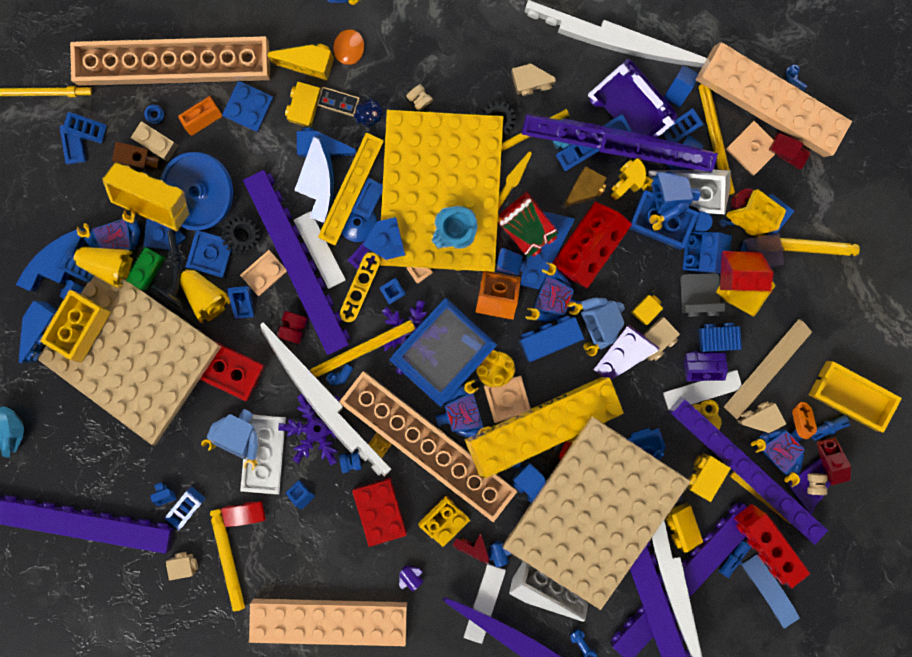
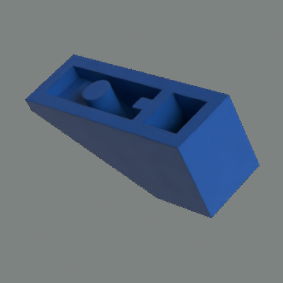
(335, 148)
(509, 262)

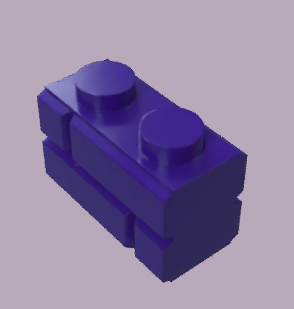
(705, 366)

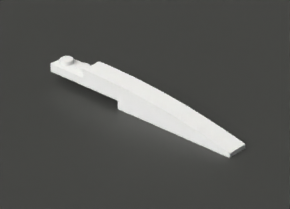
(614, 37)
(323, 403)
(676, 588)

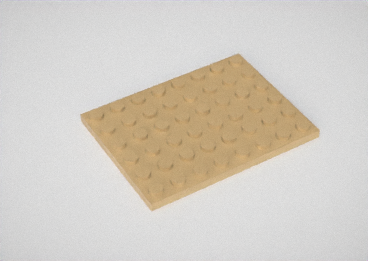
(139, 361)
(596, 513)

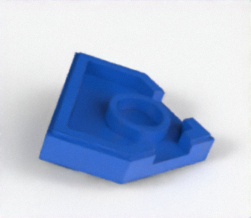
(157, 236)
(385, 239)
(648, 440)

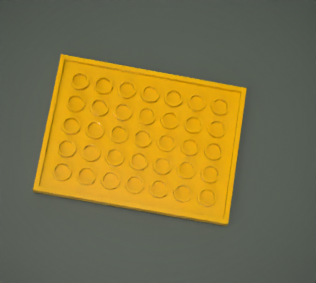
(437, 165)

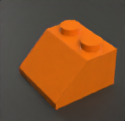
(498, 295)

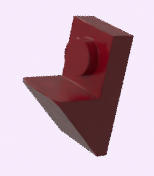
(790, 150)
(477, 552)

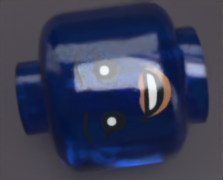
(368, 113)

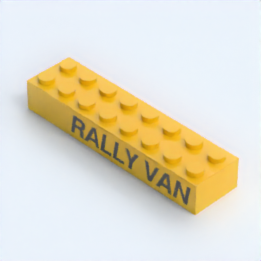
(543, 427)

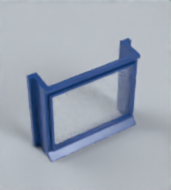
(443, 352)

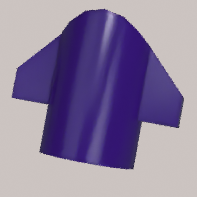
(410, 577)

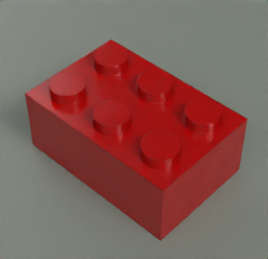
(379, 511)

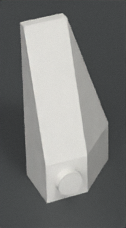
(713, 188)
(542, 591)

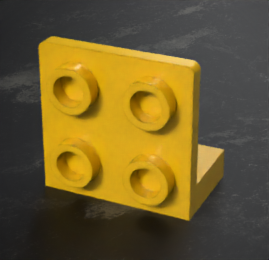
(759, 215)
(745, 300)

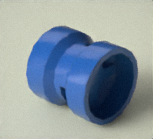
(345, 462)

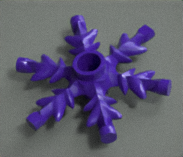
(393, 319)
(303, 449)

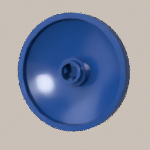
(205, 188)

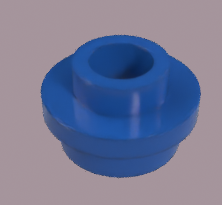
(148, 114)

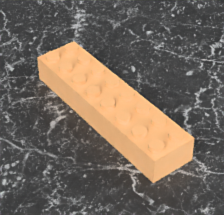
(773, 100)
(328, 622)

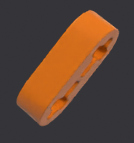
(804, 420)

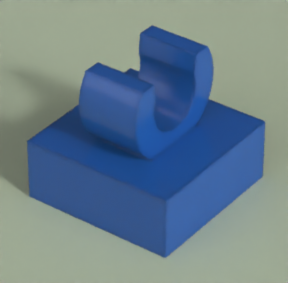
(71, 285)
(163, 495)

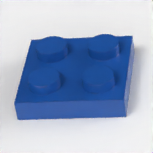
(248, 106)
(208, 254)

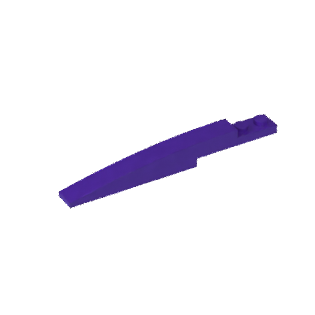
(619, 142)
(510, 637)

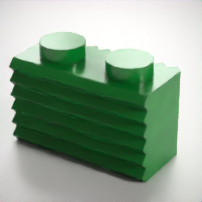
(145, 269)

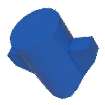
(498, 554)

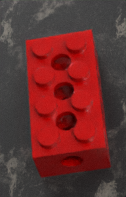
(591, 244)
(226, 379)
(771, 546)

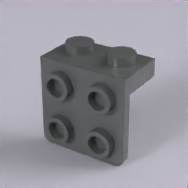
(700, 294)

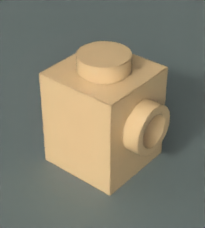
(181, 566)

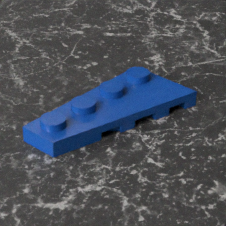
(532, 273)

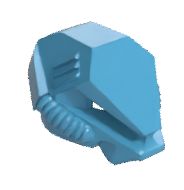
(454, 227)
(10, 431)

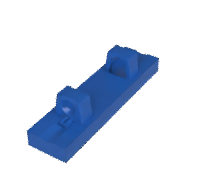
(570, 157)

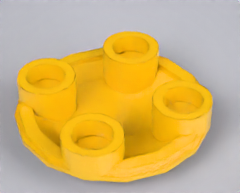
(496, 369)

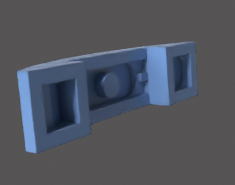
(771, 591)

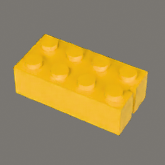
(146, 196)
(855, 396)

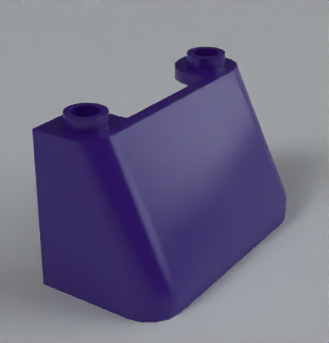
(632, 95)

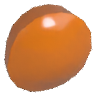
(348, 47)

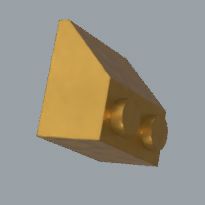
(586, 187)

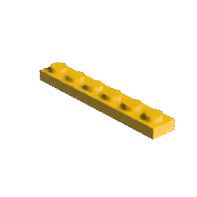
(350, 189)

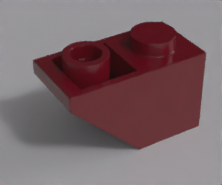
(834, 461)

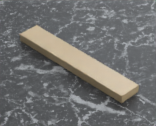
(768, 369)

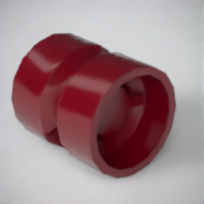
(740, 199)
(292, 327)

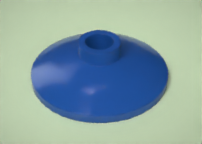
(360, 232)

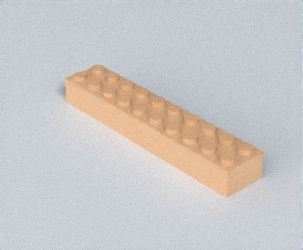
(170, 61)
(426, 445)

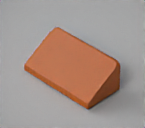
(200, 116)

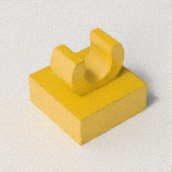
(379, 444)

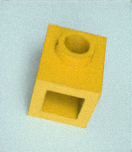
(647, 309)

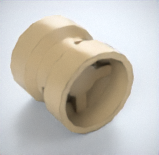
(419, 97)
(817, 484)

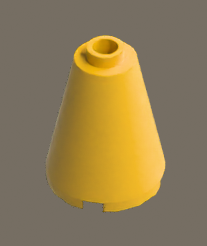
(105, 263)
(204, 297)

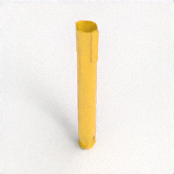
(822, 247)
(227, 560)

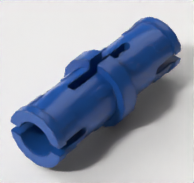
(831, 427)
(734, 559)

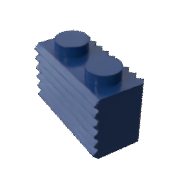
(720, 338)

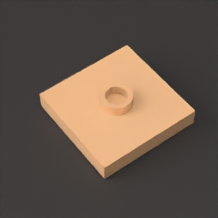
(752, 148)
(507, 400)

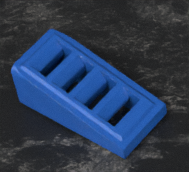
(697, 119)
(74, 132)
(82, 274)
(192, 498)

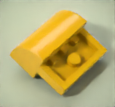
(632, 177)
(444, 521)

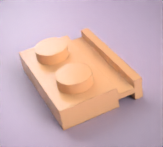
(264, 273)

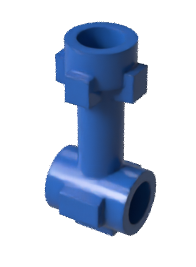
(577, 636)

